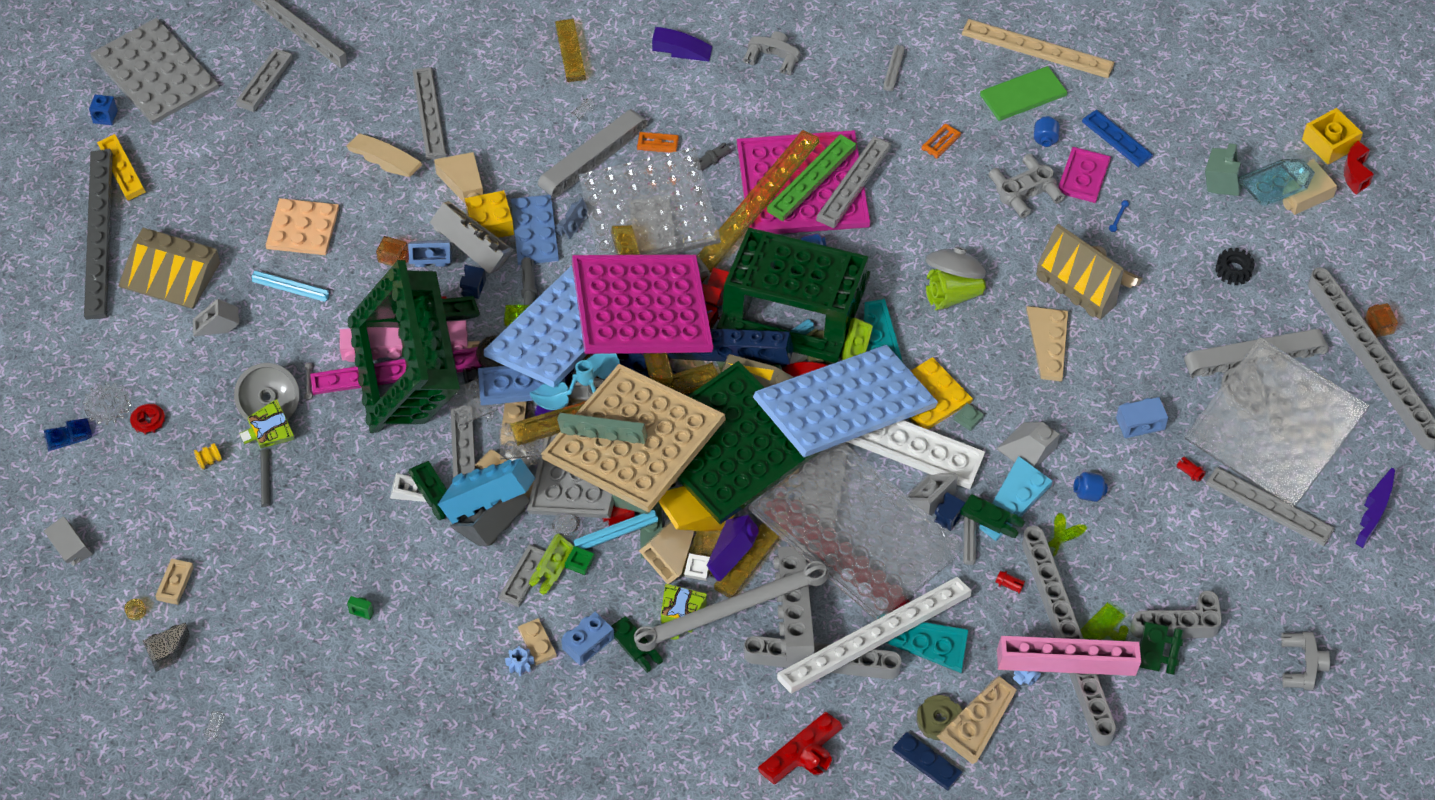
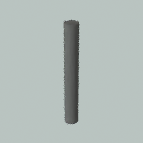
(265, 478)

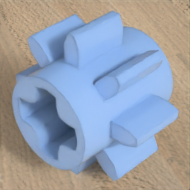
(519, 666)
(1028, 677)

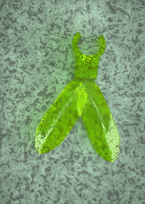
(1062, 534)

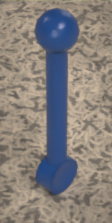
(1113, 228)

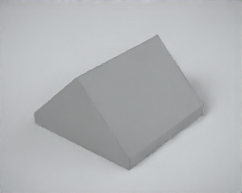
(931, 490)

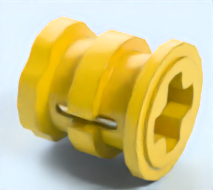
(207, 455)

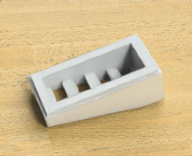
(404, 494)

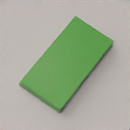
(1023, 93)

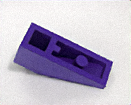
(733, 543)

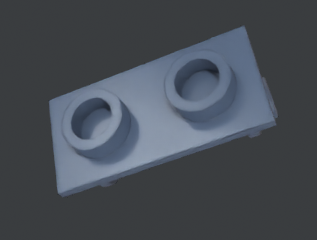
(574, 218)

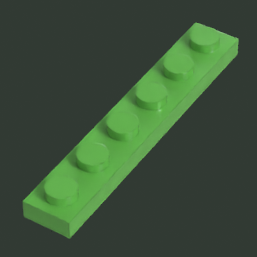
(811, 178)

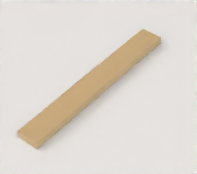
(1038, 48)

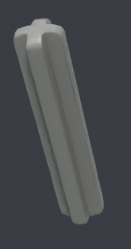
(893, 68)
(969, 554)

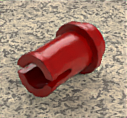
(1192, 470)
(1009, 581)

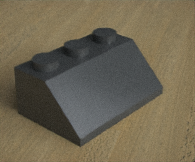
(490, 522)

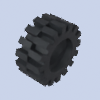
(1236, 276)

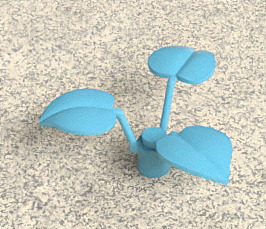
(586, 370)

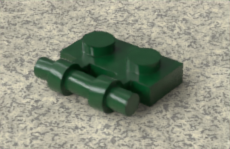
(1152, 647)

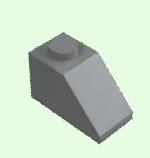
(216, 319)

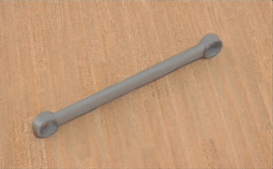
(730, 606)

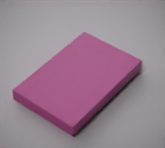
(1084, 174)

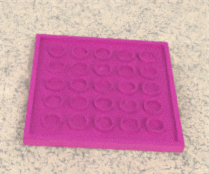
(760, 153)
(641, 304)

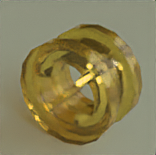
(128, 609)

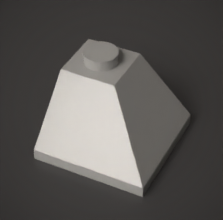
(1031, 442)

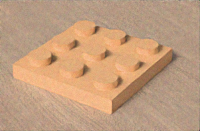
(302, 226)

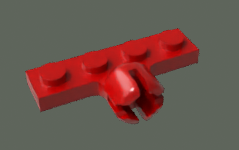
(803, 750)

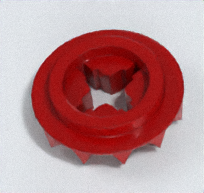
(153, 411)

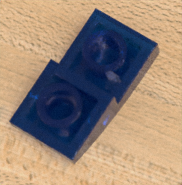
(72, 433)

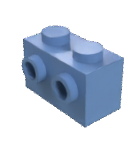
(430, 252)
(1141, 417)
(587, 638)

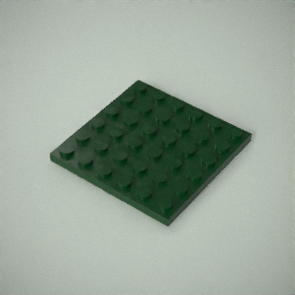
(744, 453)

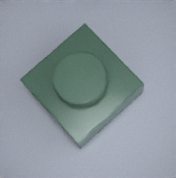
(968, 417)

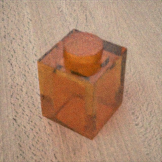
(392, 250)
(1381, 320)

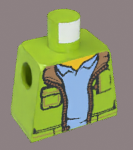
(268, 427)
(680, 602)

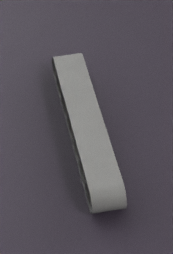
(592, 153)
(1223, 358)
(878, 658)

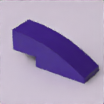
(680, 45)

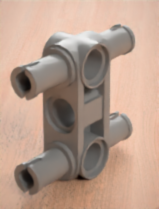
(1030, 183)

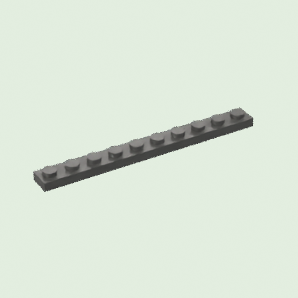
(98, 235)

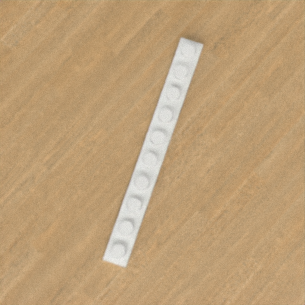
(873, 635)

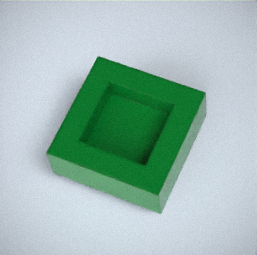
(579, 560)
(360, 607)

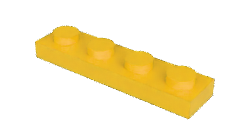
(122, 168)

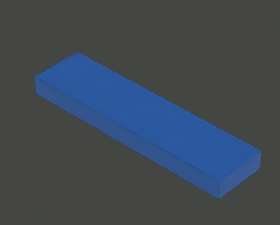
(1117, 138)

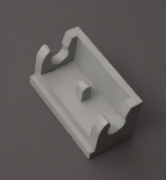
(67, 541)

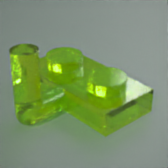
(1103, 625)

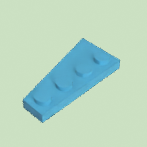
(1019, 491)

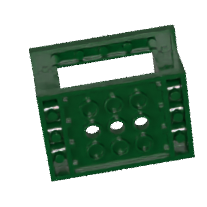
(834, 291)
(414, 306)

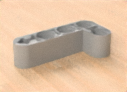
(1176, 618)

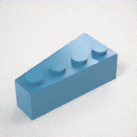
(485, 488)

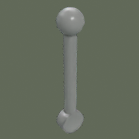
(308, 396)

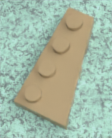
(1049, 340)
(977, 721)

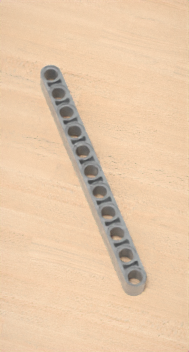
(1374, 357)
(1063, 624)

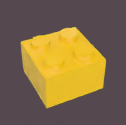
(1331, 135)
(491, 212)

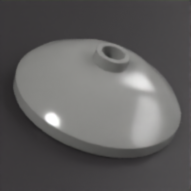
(956, 262)
(266, 379)

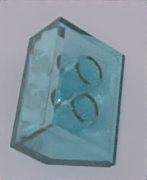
(1277, 180)

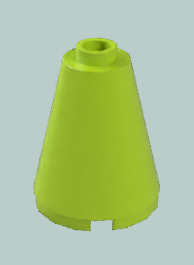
(949, 289)

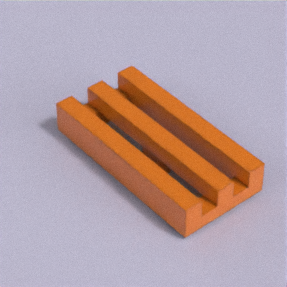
(657, 145)
(932, 151)

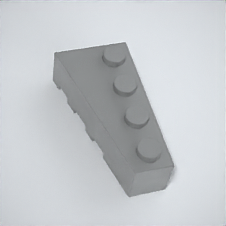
(471, 237)

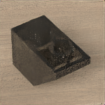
(166, 647)

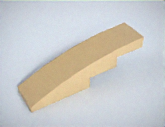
(387, 156)

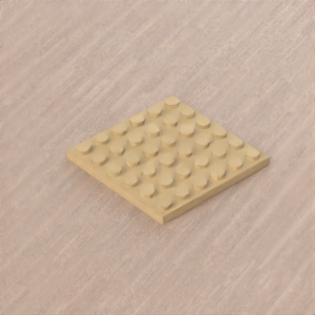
(637, 471)

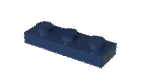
(927, 761)

